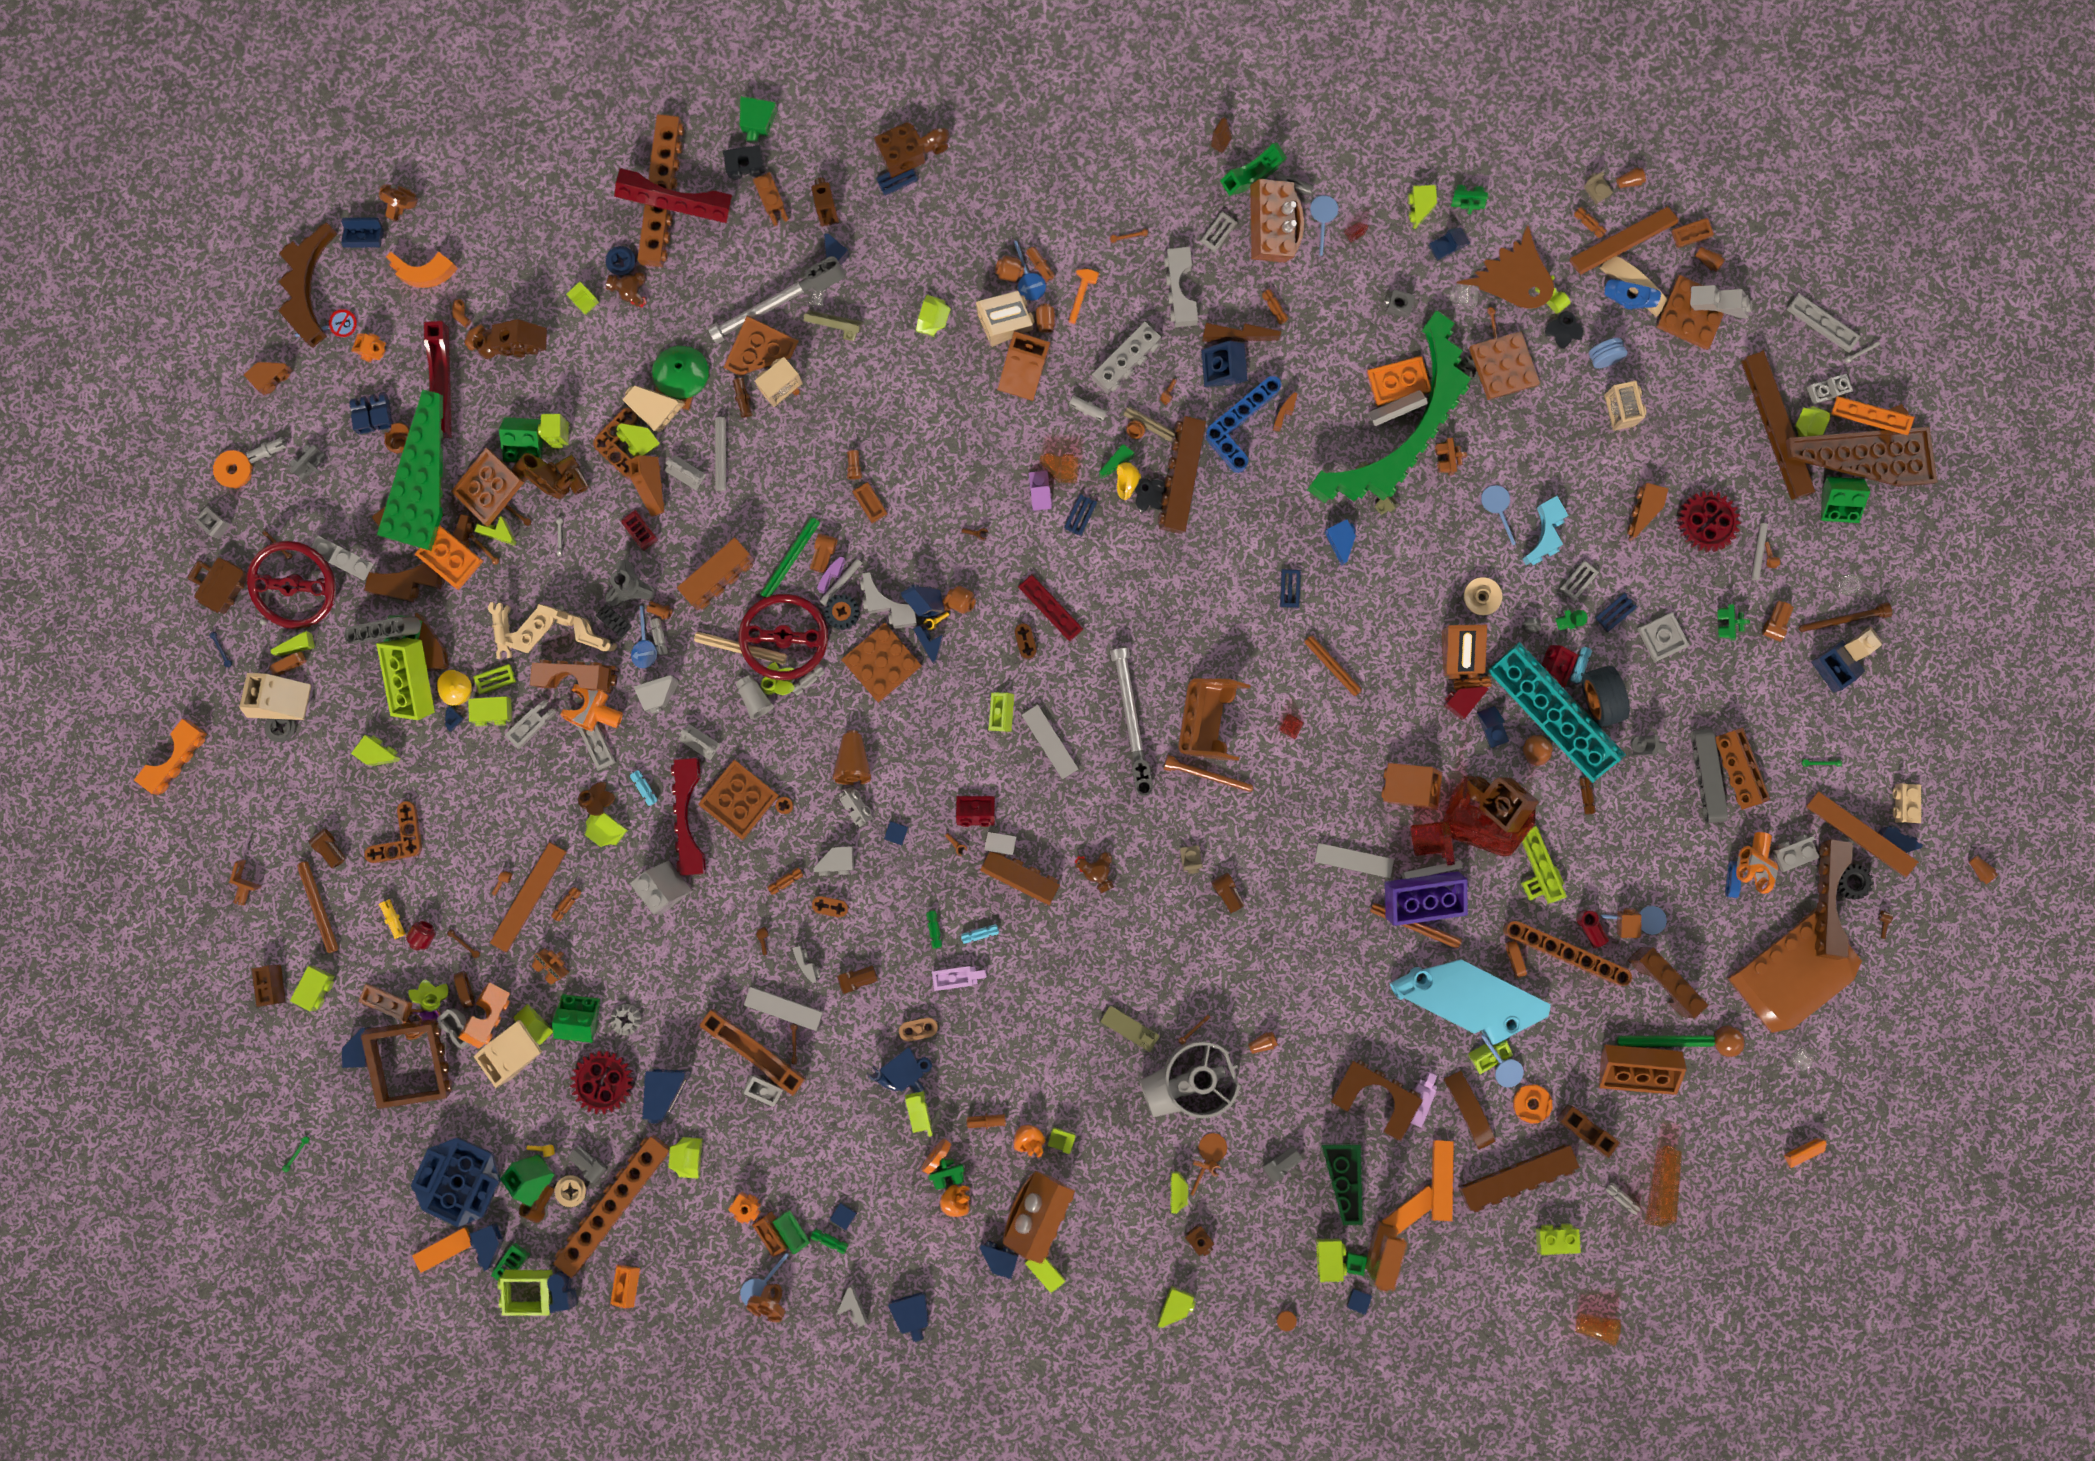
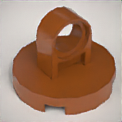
(397, 200)
(767, 1305)

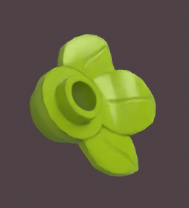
(780, 687)
(428, 995)

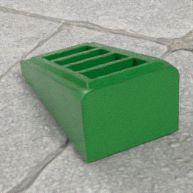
(1122, 455)
(520, 1252)

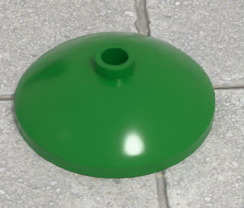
(680, 382)

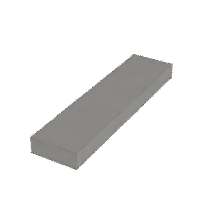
(1823, 322)
(1050, 742)
(1353, 860)
(783, 1008)

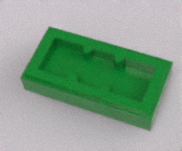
(791, 1232)

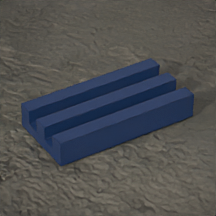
(896, 187)
(1087, 501)
(1282, 588)
(1628, 602)

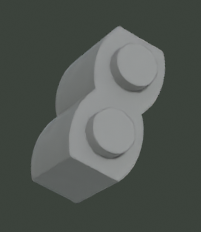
(453, 1022)

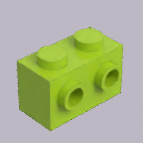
(554, 430)
(1558, 1239)

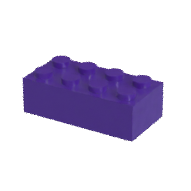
(1426, 898)

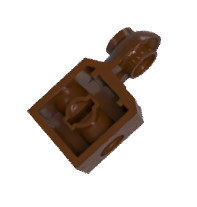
(905, 150)
(510, 339)
(1502, 801)

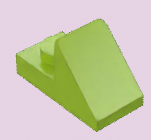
(501, 533)

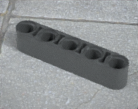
(382, 630)
(1709, 775)

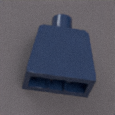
(911, 1314)

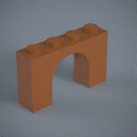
(1385, 1256)

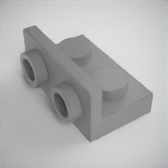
(1795, 853)

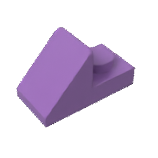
(1040, 490)

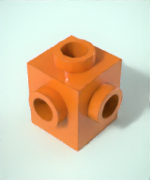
(369, 347)
(739, 1211)

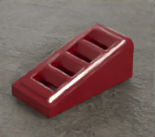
(649, 540)

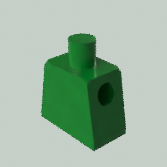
(756, 117)

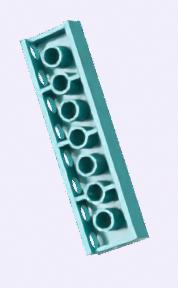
(1556, 712)

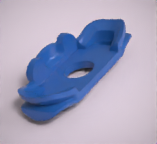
(1647, 296)

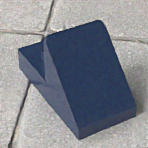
(1451, 242)
(933, 647)
(1492, 726)

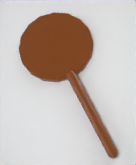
(1211, 1148)

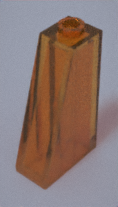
(1664, 1188)

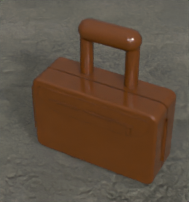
(220, 584)

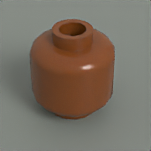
(1009, 268)
(962, 600)

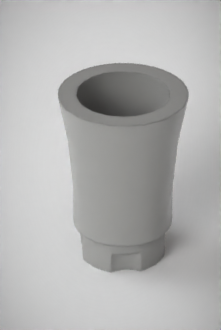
(753, 697)

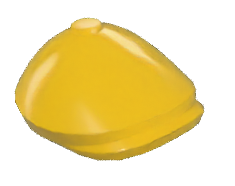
(1127, 479)
(454, 687)

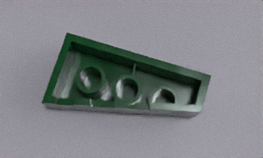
(1345, 1172)

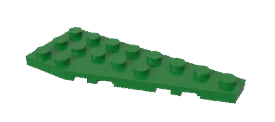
(416, 493)

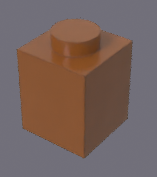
(1629, 923)

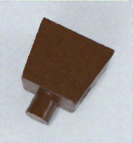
(824, 202)

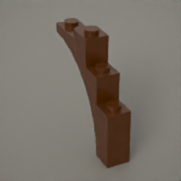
(297, 282)
(405, 583)

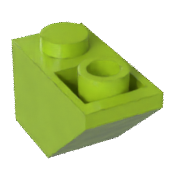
(1422, 201)
(638, 438)
(373, 752)

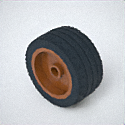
(1605, 696)

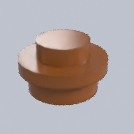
(1135, 429)

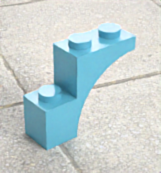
(1551, 515)

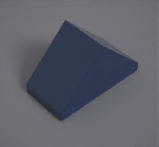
(835, 249)

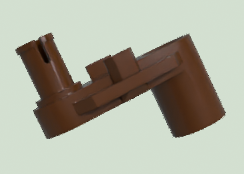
(543, 475)

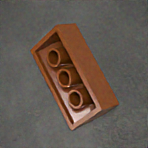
(1019, 877)
(1641, 1069)

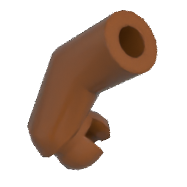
(458, 313)
(470, 336)

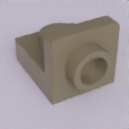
(1597, 187)
(1191, 859)

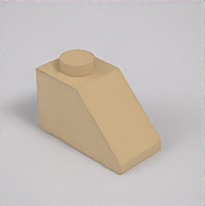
(1863, 644)

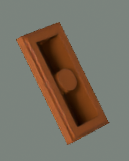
(770, 1235)

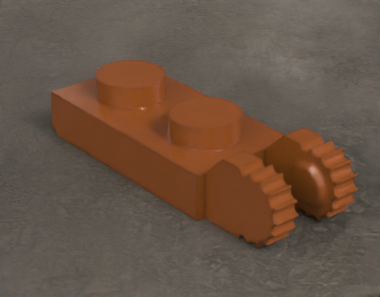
(770, 197)

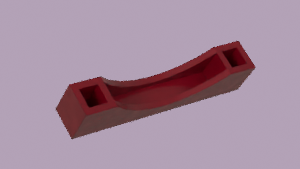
(708, 205)
(438, 355)
(686, 776)

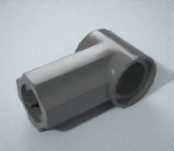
(1278, 1166)
(591, 1167)

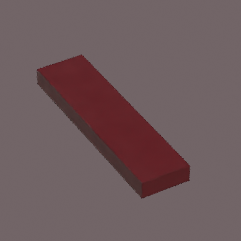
(1050, 608)

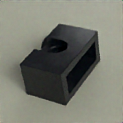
(736, 156)

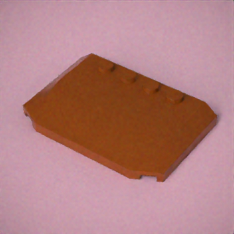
(1790, 980)

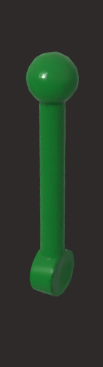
(1805, 763)
(305, 1140)

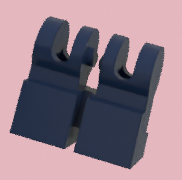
(367, 420)
(563, 1295)

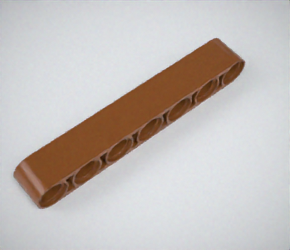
(1576, 953)

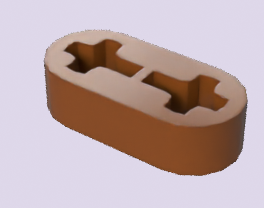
(288, 664)
(828, 911)
(1515, 959)

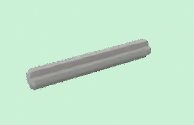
(720, 453)

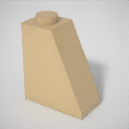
(652, 406)

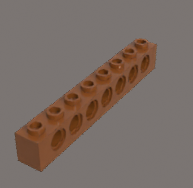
(664, 126)
(564, 1259)

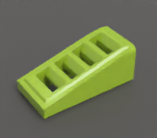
(296, 644)

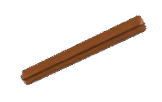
(317, 907)
(1422, 928)

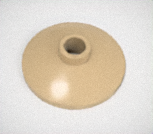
(1489, 589)

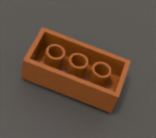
(716, 574)

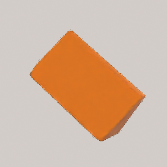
(1805, 1152)
(625, 1286)

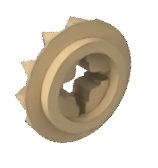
(565, 1198)

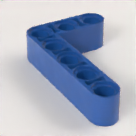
(1238, 419)

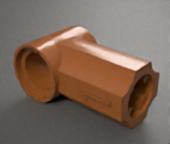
(824, 549)
(1776, 626)

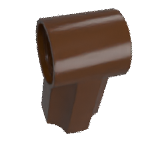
(570, 464)
(325, 845)
(1227, 890)
(853, 980)
(537, 1211)

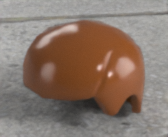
(396, 437)
(1537, 750)
(1729, 1041)

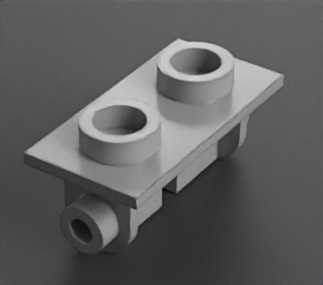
(684, 472)
(699, 741)
(852, 799)

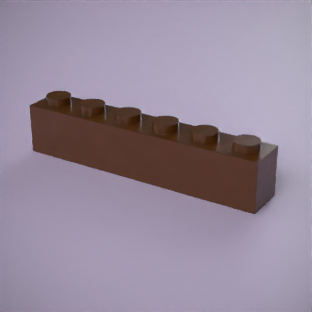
(1181, 475)
(1518, 1177)

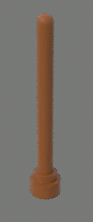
(1173, 764)

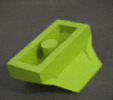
(932, 316)
(1812, 422)
(604, 830)
(686, 1157)
(1179, 1192)

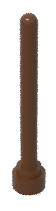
(1884, 610)

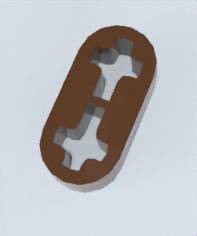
(1030, 640)
(464, 989)

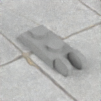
(529, 725)

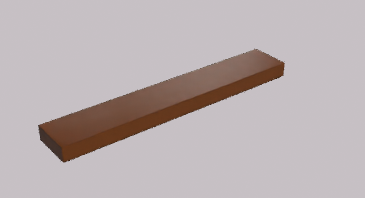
(1624, 240)
(1862, 834)
(528, 897)

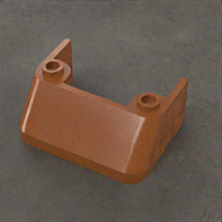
(1203, 717)

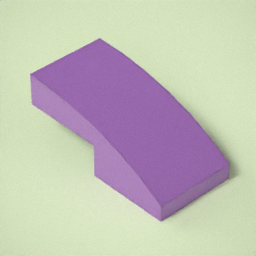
(834, 570)

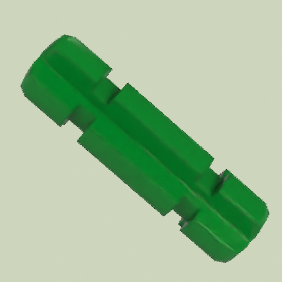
(934, 930)
(829, 1241)

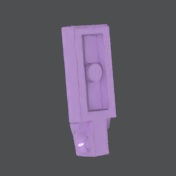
(956, 977)
(1427, 1090)

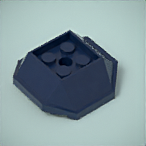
(437, 1186)

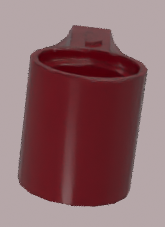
(1593, 929)

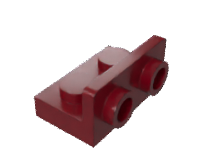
(1559, 663)
(975, 811)

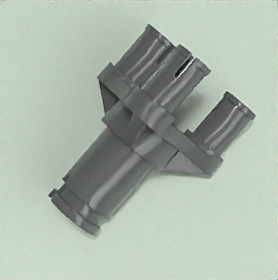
(632, 587)

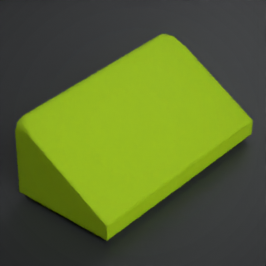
(1001, 712)
(1484, 1058)
(1046, 1274)

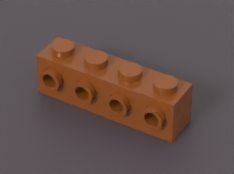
(1742, 768)

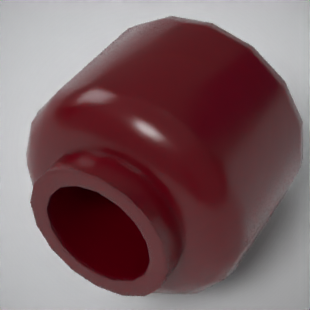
(420, 935)

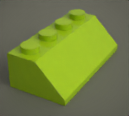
(405, 678)

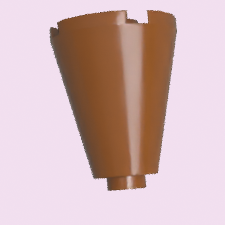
(851, 760)

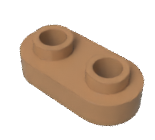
(918, 1028)

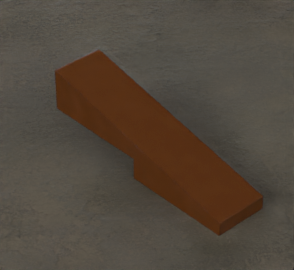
(1218, 333)

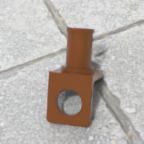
(243, 885)

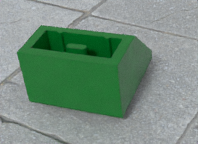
(520, 437)
(1844, 499)
(576, 1018)
(527, 1179)

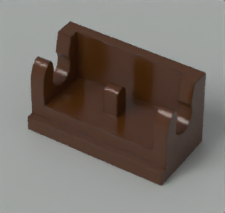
(268, 985)

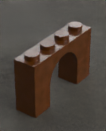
(1684, 997)
(1405, 1102)

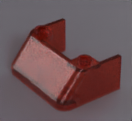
(1477, 829)

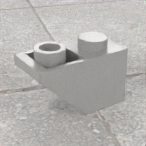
(837, 859)

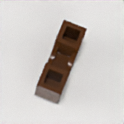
(1588, 1131)

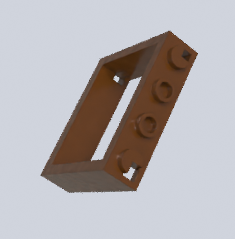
(376, 1072)

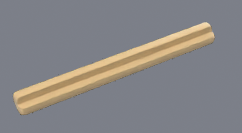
(734, 646)

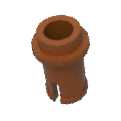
(663, 611)

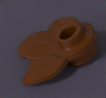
(596, 799)

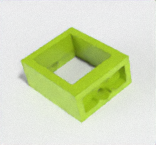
(525, 1308)

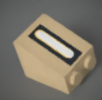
(1003, 316)

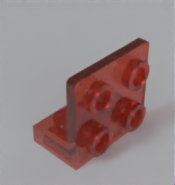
(1433, 839)

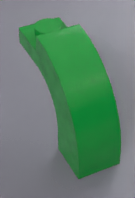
(1262, 167)

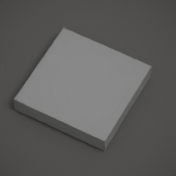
(1663, 637)

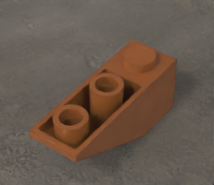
(647, 481)
(1650, 502)

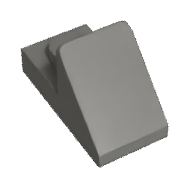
(212, 523)
(762, 1090)
(852, 1302)

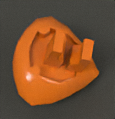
(1029, 1140)
(954, 1201)

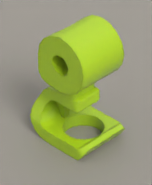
(1558, 300)

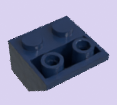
(1838, 667)

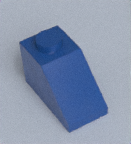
(1341, 539)

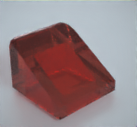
(1356, 231)
(1291, 726)

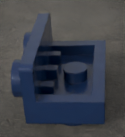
(362, 233)

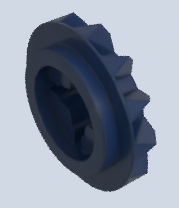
(612, 258)

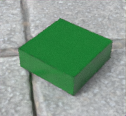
(1356, 1263)

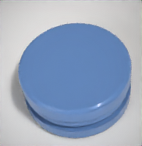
(1608, 353)

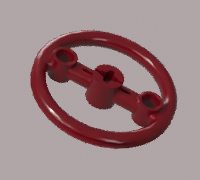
(291, 584)
(790, 638)

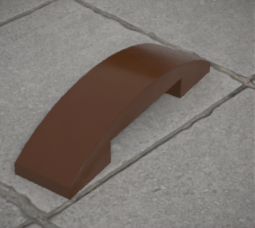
(1470, 1110)

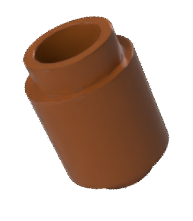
(1045, 318)

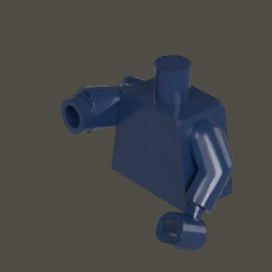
(902, 1072)

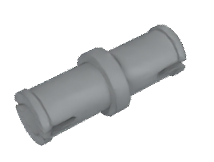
(1088, 408)
(266, 449)

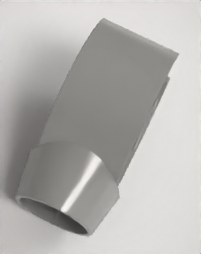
(1162, 1092)

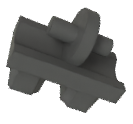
(308, 462)
(1647, 745)

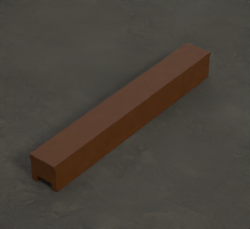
(1776, 423)

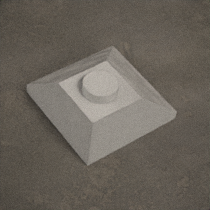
(656, 693)

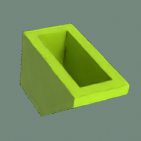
(1176, 1307)

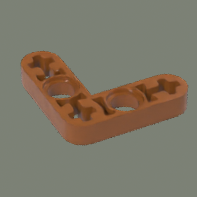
(611, 446)
(402, 845)

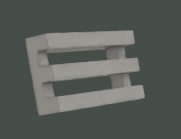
(1210, 244)
(1569, 592)

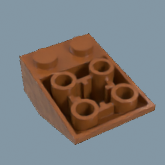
(1024, 366)

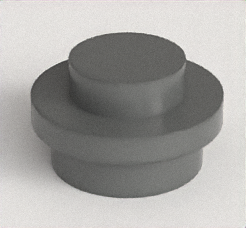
(1531, 625)

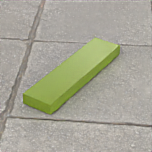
(1543, 866)

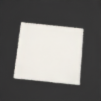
(1000, 843)

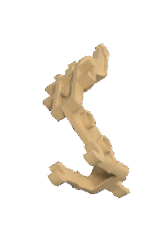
(537, 626)

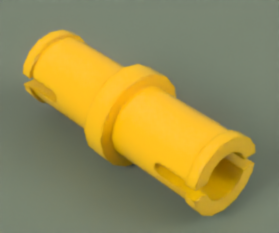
(392, 919)

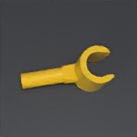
(936, 620)
(548, 1150)

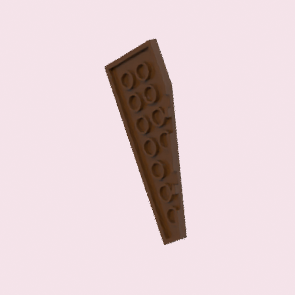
(1871, 455)

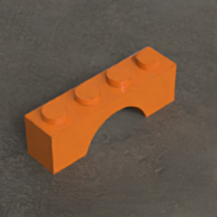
(186, 739)

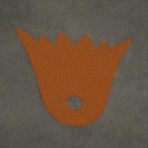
(1516, 275)

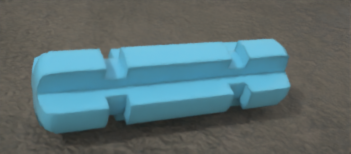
(1581, 665)
(643, 788)
(979, 933)

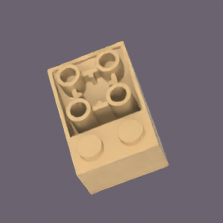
(274, 697)
(507, 1054)

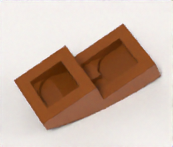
(1287, 408)

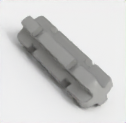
(658, 636)
(808, 679)
(1623, 1198)

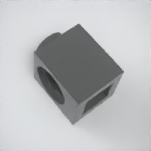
(1405, 298)

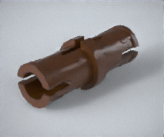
(742, 397)

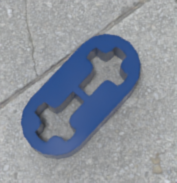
(1733, 884)

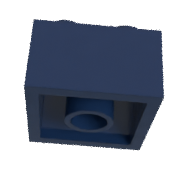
(1224, 364)

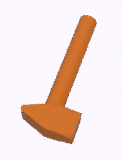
(1087, 276)

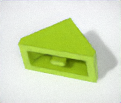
(534, 1024)

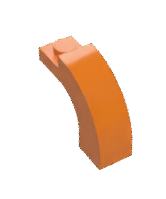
(425, 276)

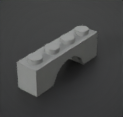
(1184, 310)

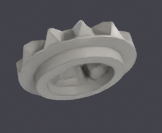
(633, 1015)

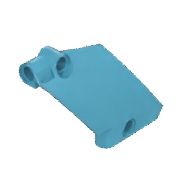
(1472, 999)

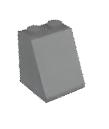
(661, 887)

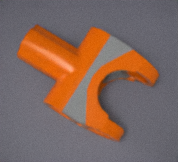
(592, 710)
(1757, 863)

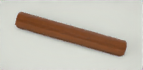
(1333, 665)

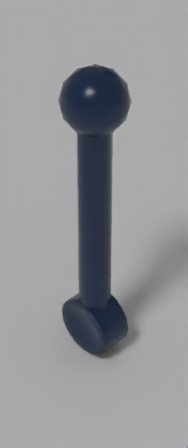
(227, 663)

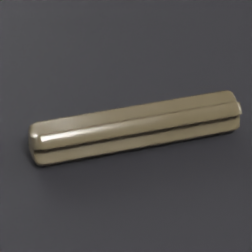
(1150, 424)

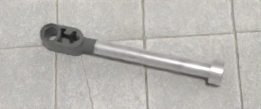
(817, 277)
(1121, 656)

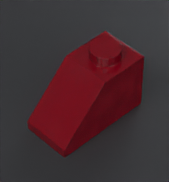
(1464, 700)

